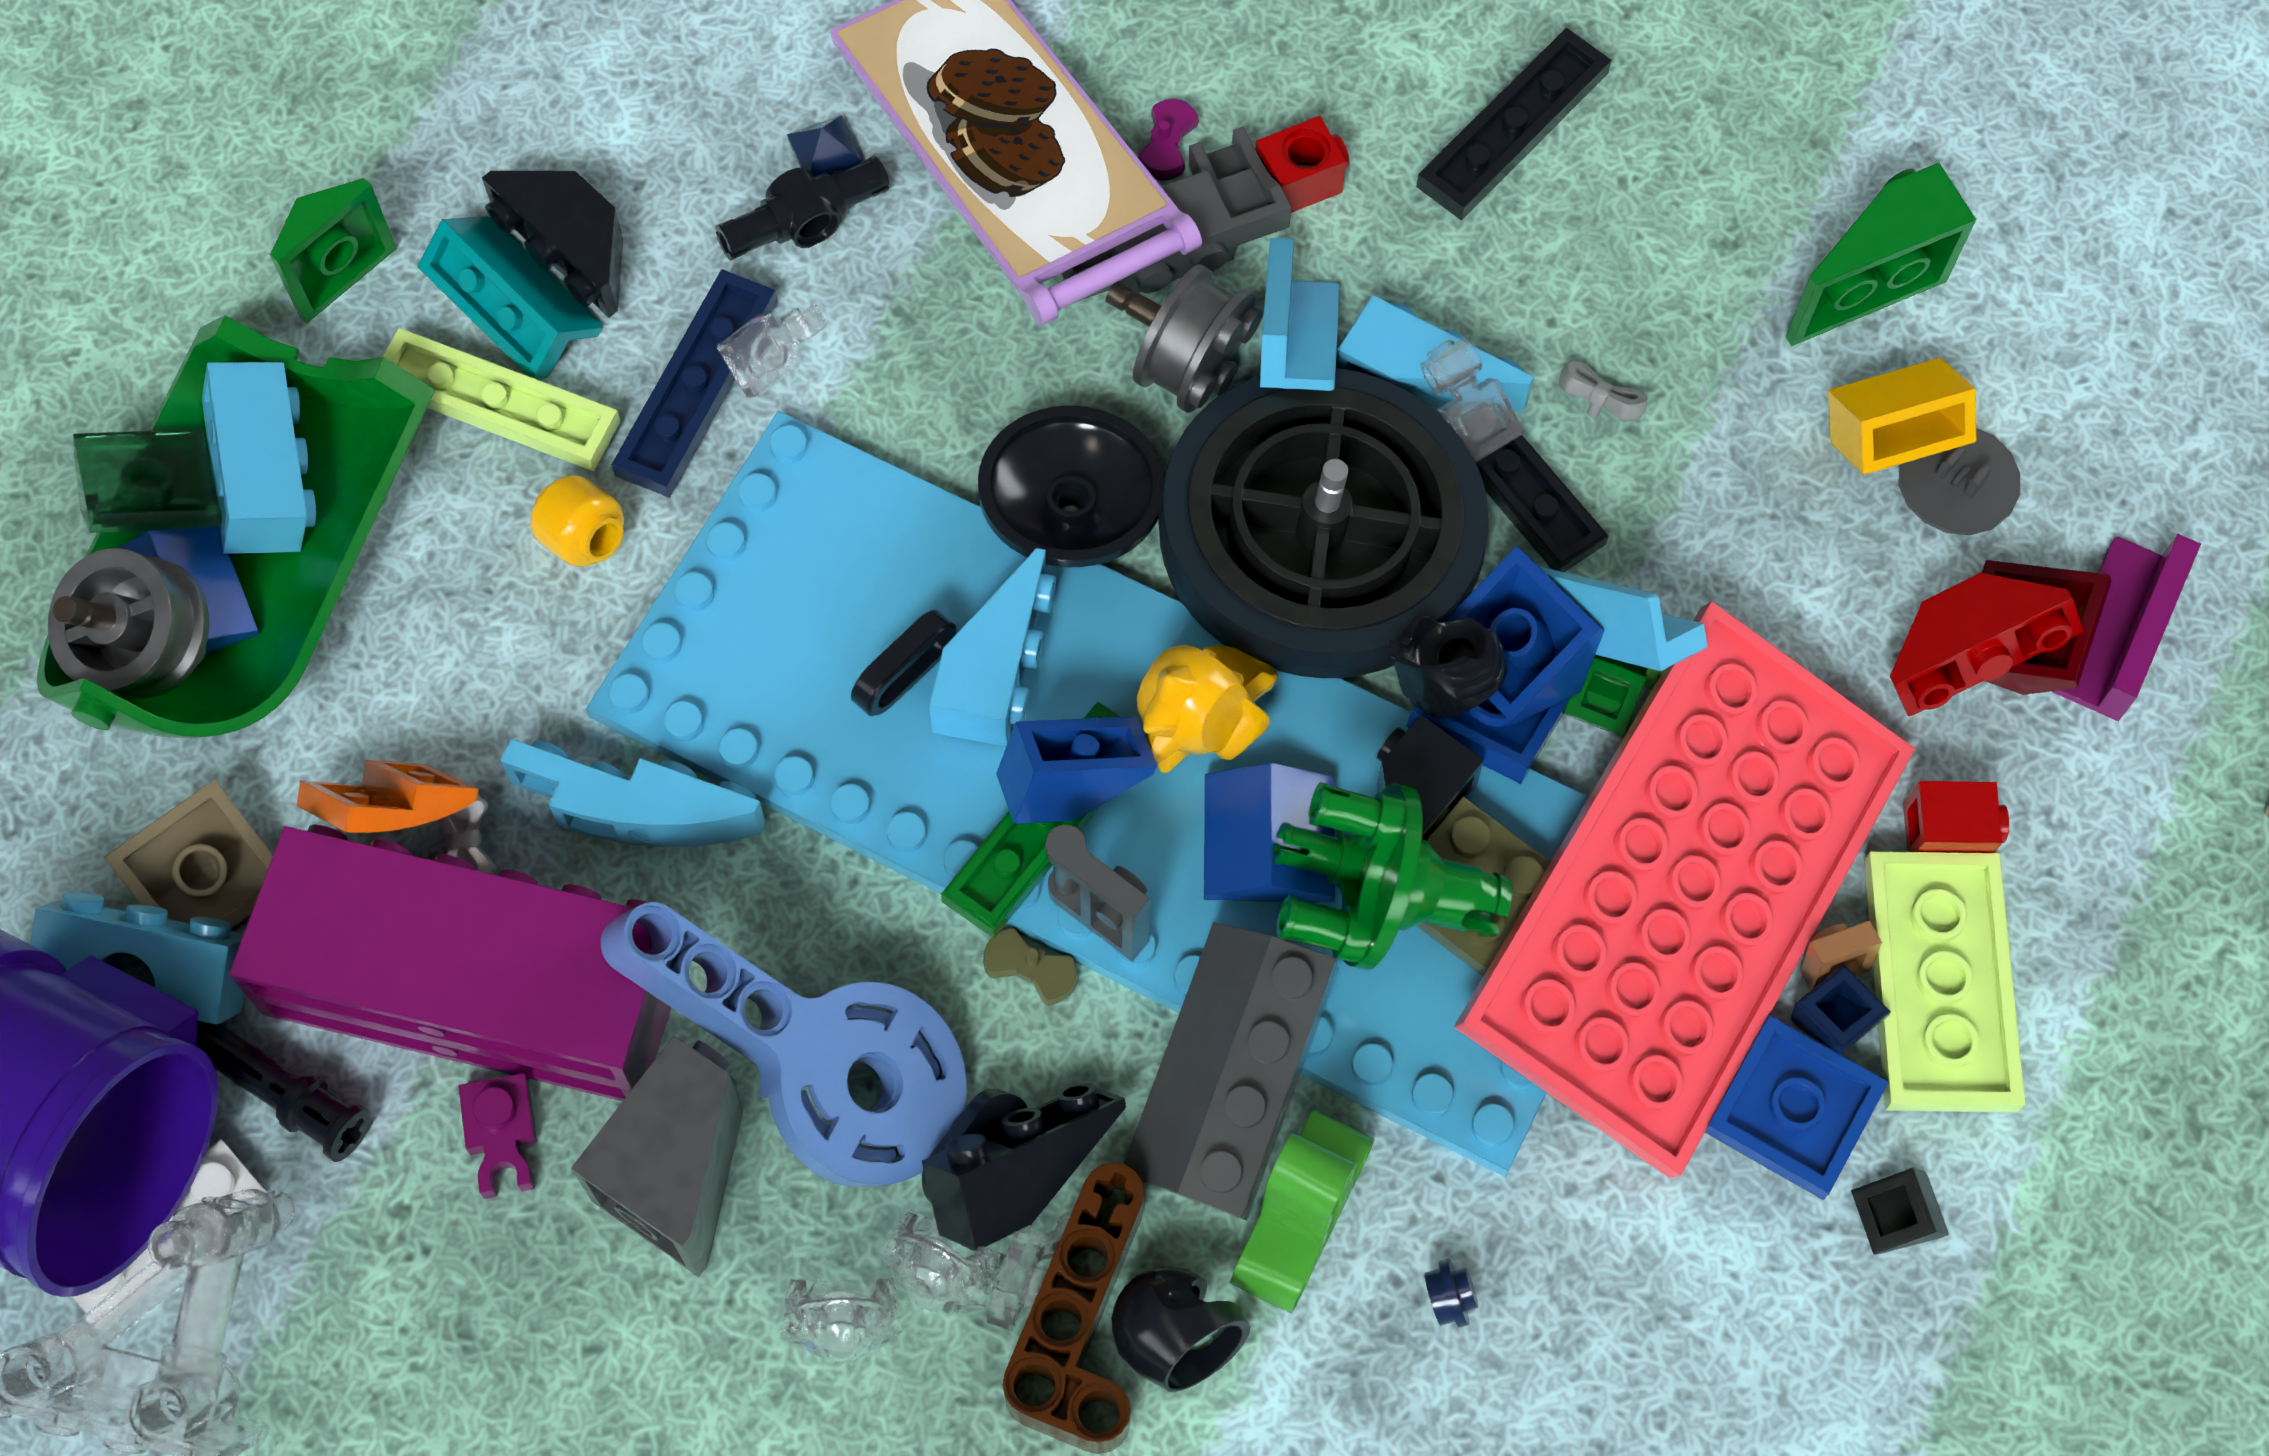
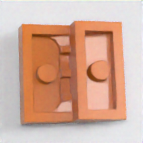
(389, 799)

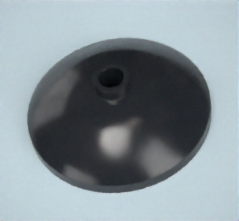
(1071, 460)

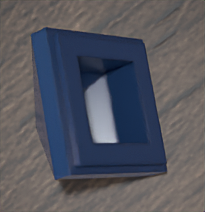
(825, 147)

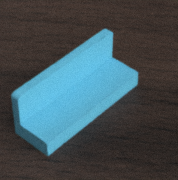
(1297, 326)
(1633, 622)

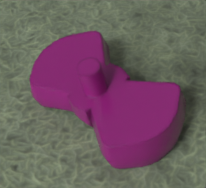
(1171, 122)

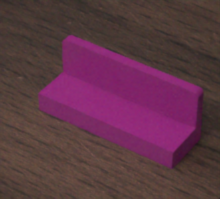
(2131, 622)

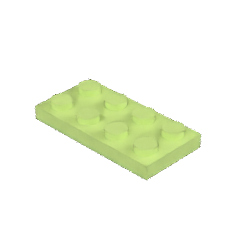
(1945, 982)

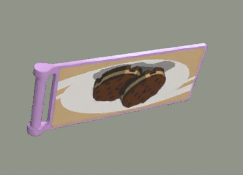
(1014, 144)

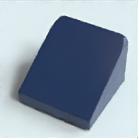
(1839, 1011)

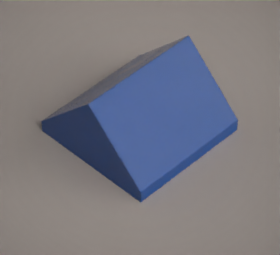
(1541, 631)

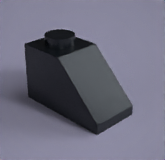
(1432, 765)

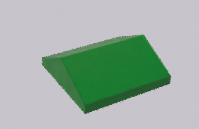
(330, 245)

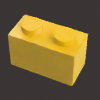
(1902, 415)

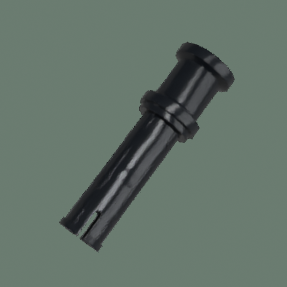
(296, 1099)

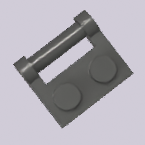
(1100, 898)

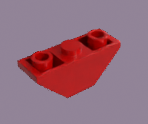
(1978, 635)

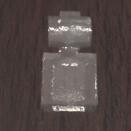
(1478, 411)

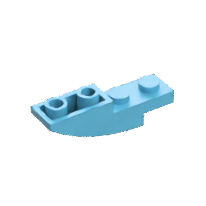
(655, 808)

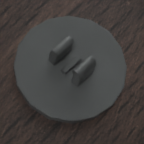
(1963, 487)

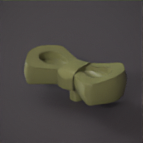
(1010, 955)

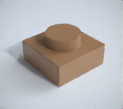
(1839, 946)

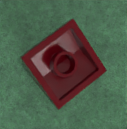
(2064, 666)

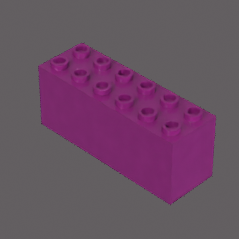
(447, 962)

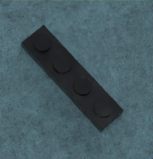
(1513, 124)

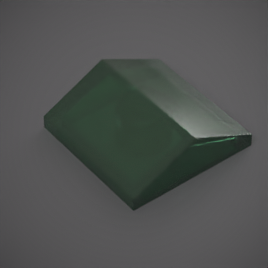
(145, 481)

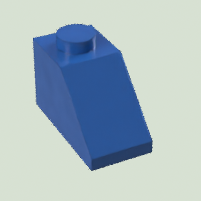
(1071, 766)

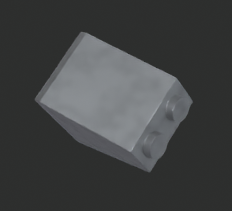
(669, 1152)

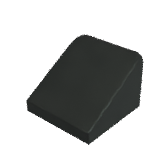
(1899, 1211)

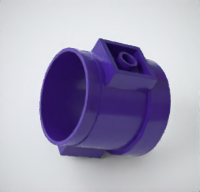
(96, 1116)

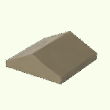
(196, 860)

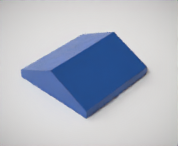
(202, 556)
(1241, 827)

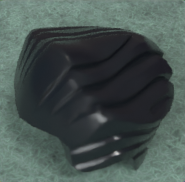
(1448, 664)

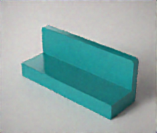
(506, 293)

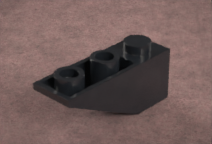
(1009, 1174)

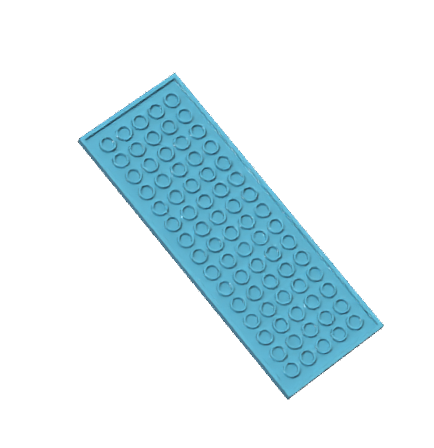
(835, 556)

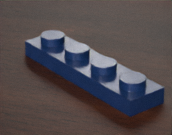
(690, 387)

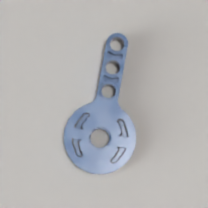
(810, 1046)

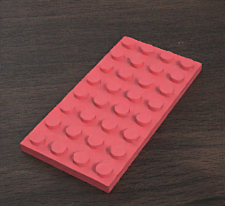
(1686, 892)

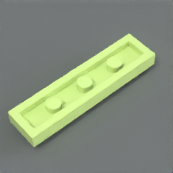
(507, 401)

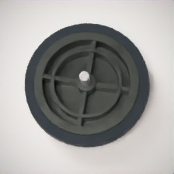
(1321, 522)

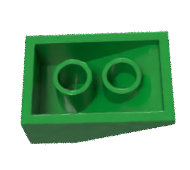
(1890, 253)

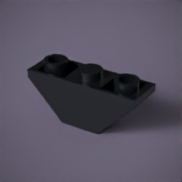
(563, 227)

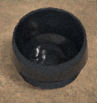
(1164, 1317)

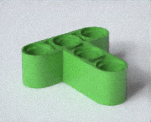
(1301, 1209)

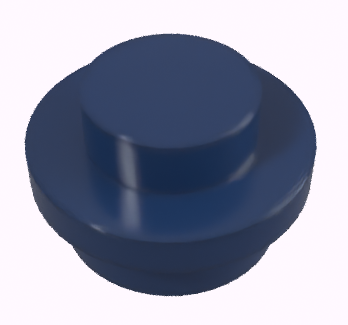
(1451, 1293)

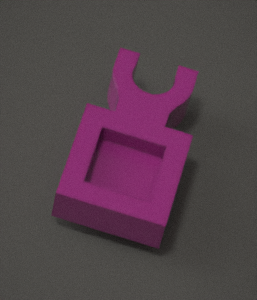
(496, 1123)

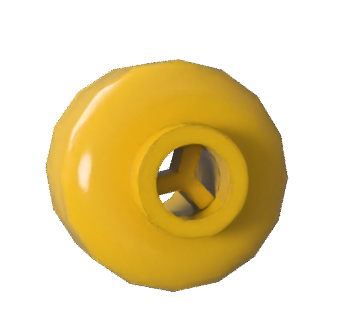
(577, 521)

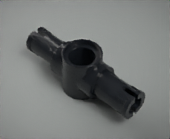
(802, 208)

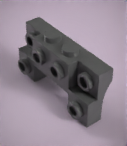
(1229, 202)

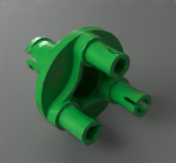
(1384, 876)

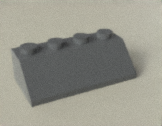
(1231, 1068)

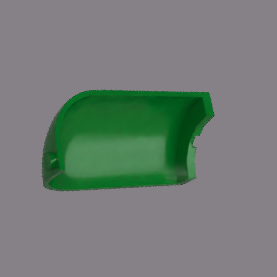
(356, 436)

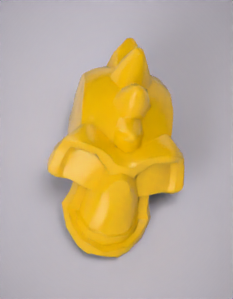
(1203, 703)

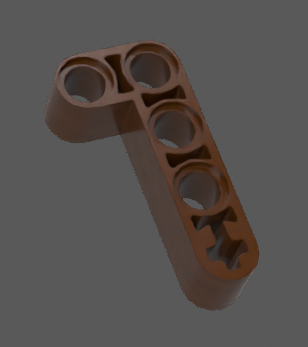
(1086, 1300)

